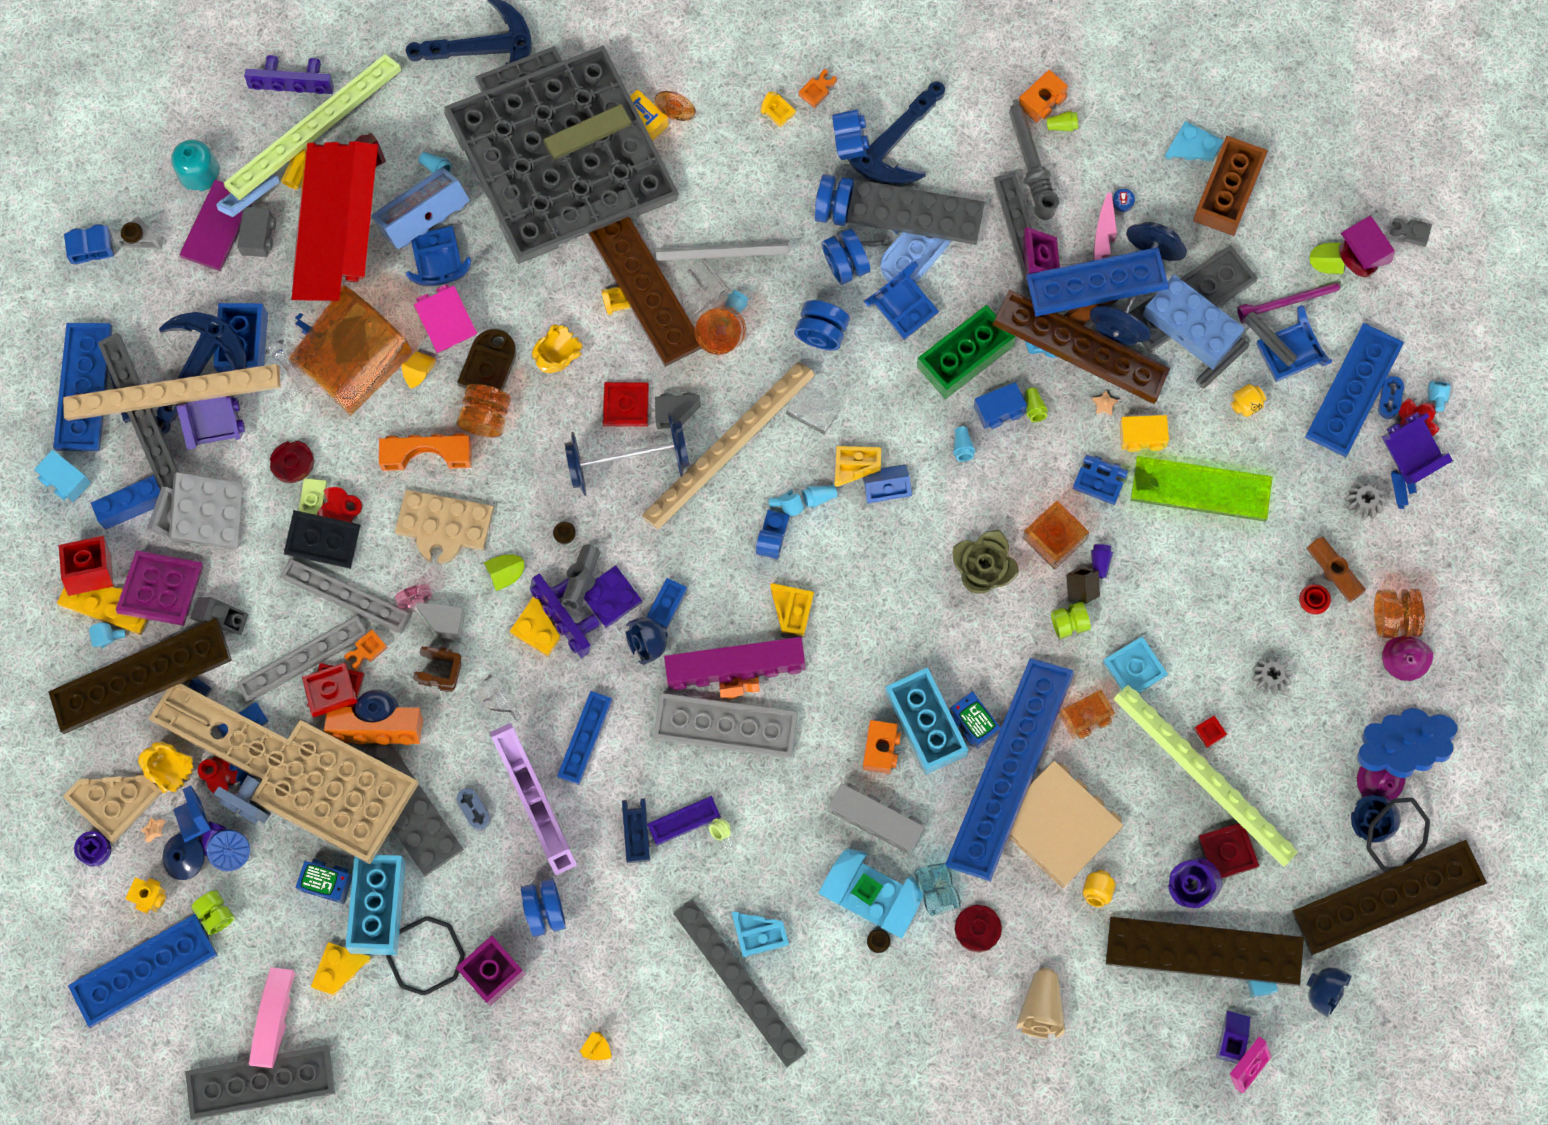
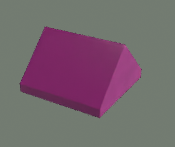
(1369, 243)
(1039, 251)

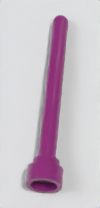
(1245, 309)

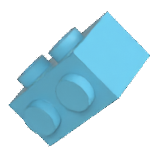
(62, 476)

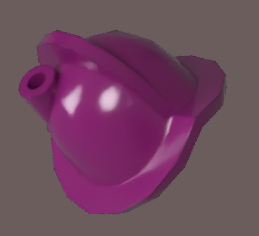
(1407, 658)
(1379, 783)

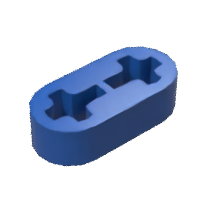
(1396, 398)

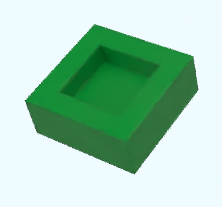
(867, 889)

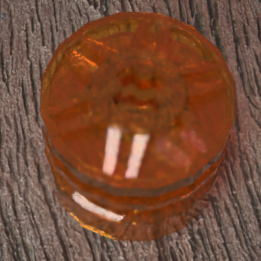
(708, 327)
(483, 410)
(1401, 612)

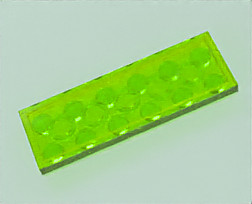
(1201, 488)

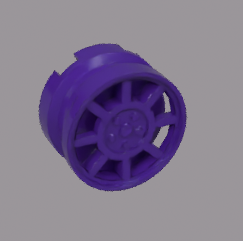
(92, 848)

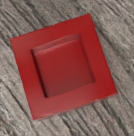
(1210, 731)

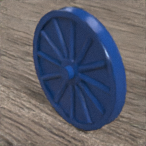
(228, 850)

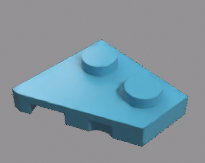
(1194, 144)
(759, 934)

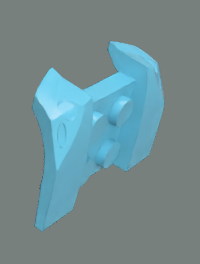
(892, 907)

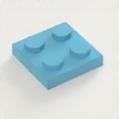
(1135, 666)

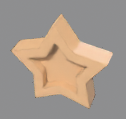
(1104, 403)
(153, 829)

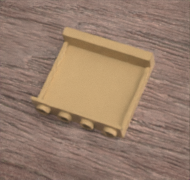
(1062, 824)

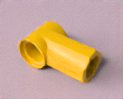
(294, 171)

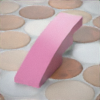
(1106, 230)
(271, 1017)

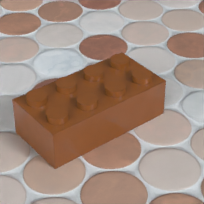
(1230, 185)

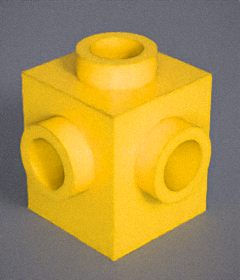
(146, 895)

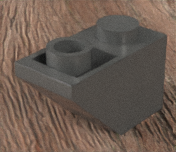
(679, 407)
(230, 618)

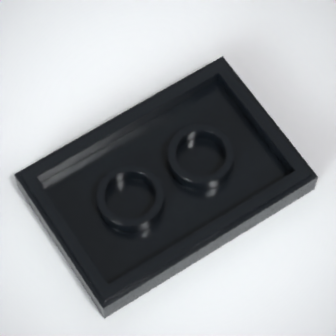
(322, 539)

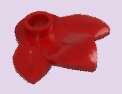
(1409, 407)
(336, 505)
(221, 775)

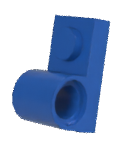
(772, 534)

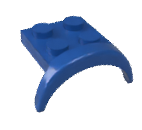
(437, 258)
(903, 303)
(1301, 342)

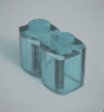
(937, 889)

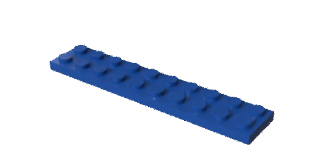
(1009, 769)

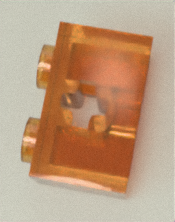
(1093, 704)

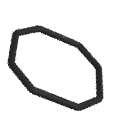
(1380, 815)
(457, 943)

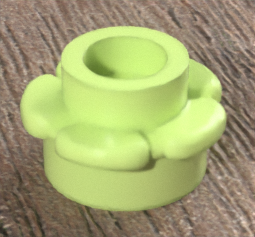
(720, 829)

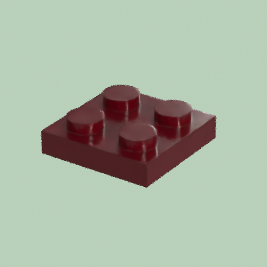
(1229, 850)

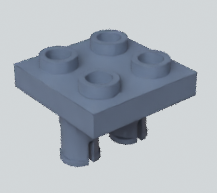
(242, 801)

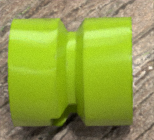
(1070, 620)
(211, 910)

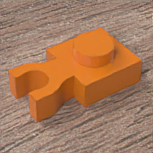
(816, 90)
(368, 647)
(738, 687)

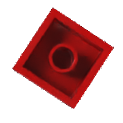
(85, 565)

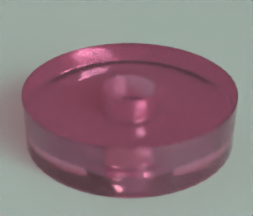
(410, 596)

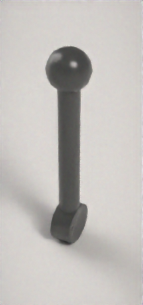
(884, 242)

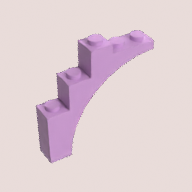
(533, 799)

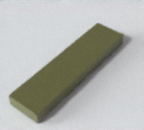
(587, 132)

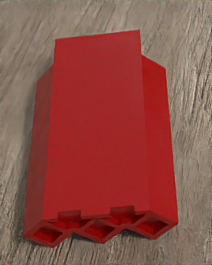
(333, 218)

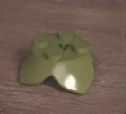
(989, 547)

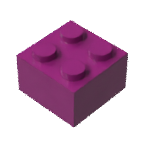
(490, 971)

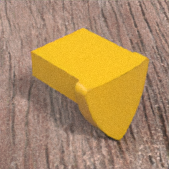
(777, 108)
(614, 300)
(417, 368)
(596, 1047)

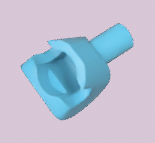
(1439, 393)
(790, 503)
(102, 634)

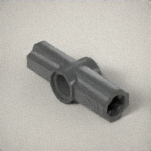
(580, 577)

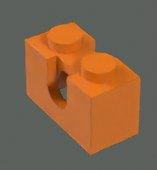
(1048, 86)
(879, 733)

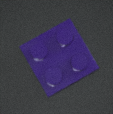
(611, 597)

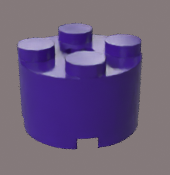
(1184, 875)

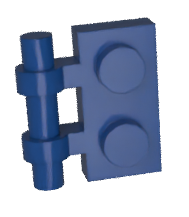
(1097, 484)

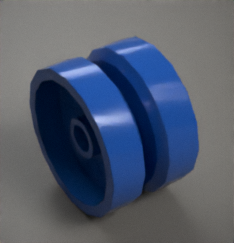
(830, 199)
(845, 256)
(822, 325)
(541, 908)

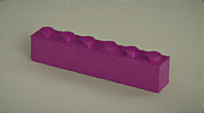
(731, 662)

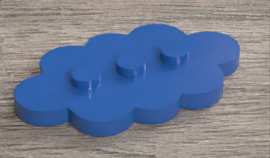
(1407, 742)

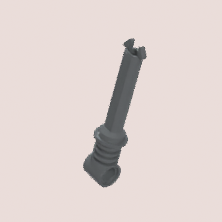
(1037, 176)

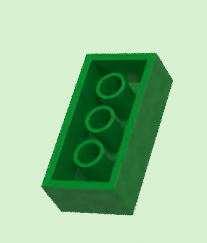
(965, 352)

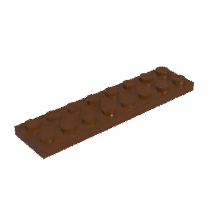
(646, 290)
(1082, 347)

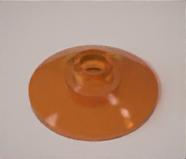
(675, 106)

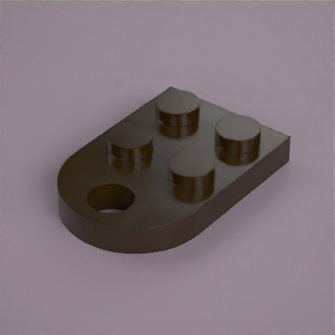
(489, 363)

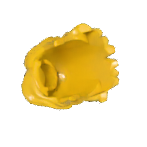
(556, 349)
(165, 766)

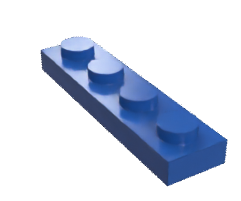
(584, 738)

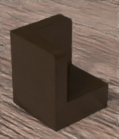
(1083, 585)

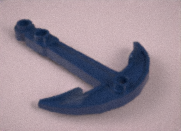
(482, 45)
(882, 146)
(202, 351)

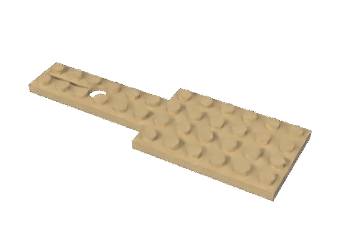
(304, 778)

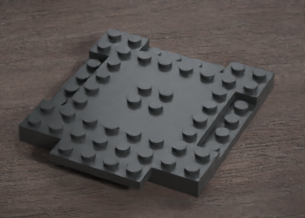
(560, 199)

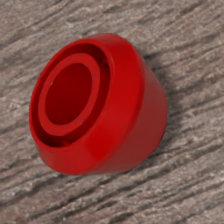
(1320, 599)

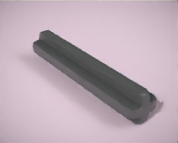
(1270, 339)
(1210, 374)

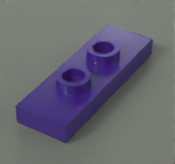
(683, 820)

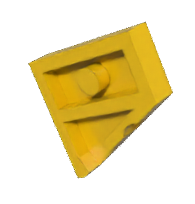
(856, 463)
(792, 608)
(536, 628)
(337, 968)

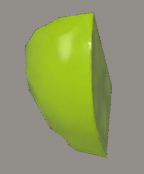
(1327, 259)
(504, 570)

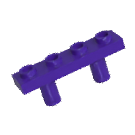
(299, 82)
(564, 623)

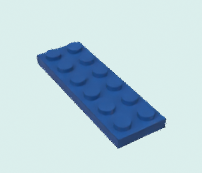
(1097, 281)
(81, 373)
(1354, 390)
(142, 970)

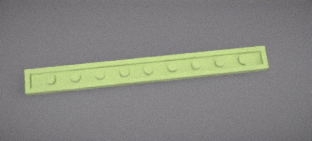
(312, 127)
(1206, 776)

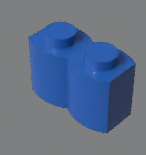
(850, 134)
(88, 244)

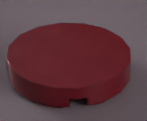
(1352, 262)
(291, 461)
(979, 935)

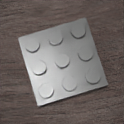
(205, 511)

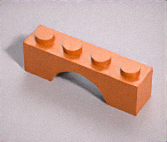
(397, 452)
(401, 727)

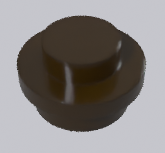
(131, 232)
(564, 532)
(878, 941)

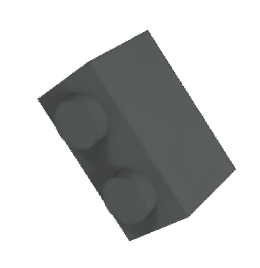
(256, 232)

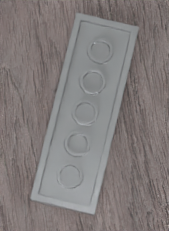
(725, 725)

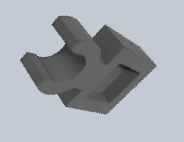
(1414, 232)

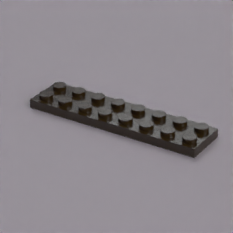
(139, 676)
(1389, 897)
(1205, 951)

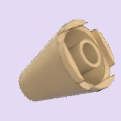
(1042, 1006)

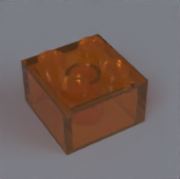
(1055, 535)

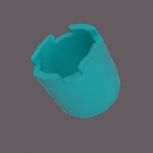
(195, 165)

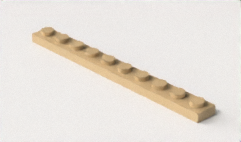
(172, 392)
(728, 445)

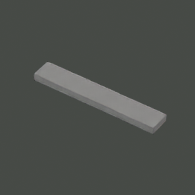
(722, 251)
(345, 595)
(302, 659)

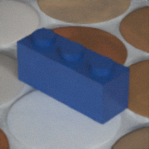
(126, 503)

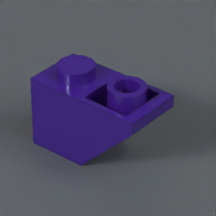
(1233, 1037)

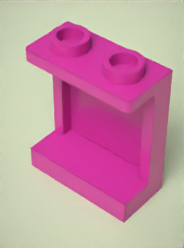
(444, 318)

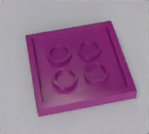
(159, 588)

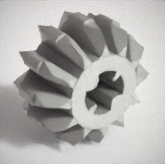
(1356, 502)
(1266, 681)

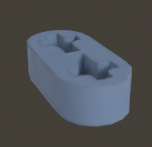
(468, 812)

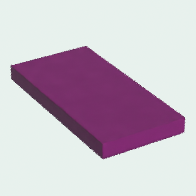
(212, 231)

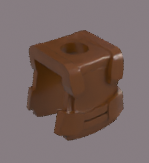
(441, 654)

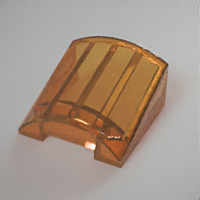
(351, 351)

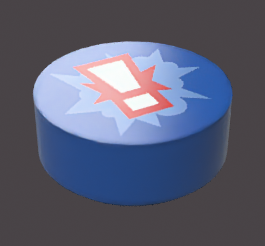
(1123, 200)

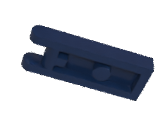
(636, 833)

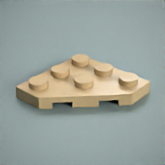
(112, 802)

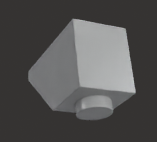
(443, 619)

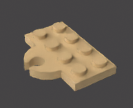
(443, 524)

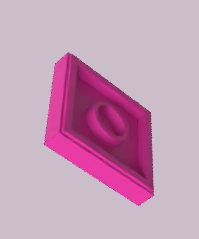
(1250, 1065)

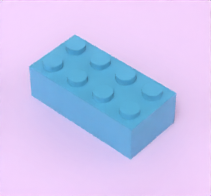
(926, 721)
(376, 905)

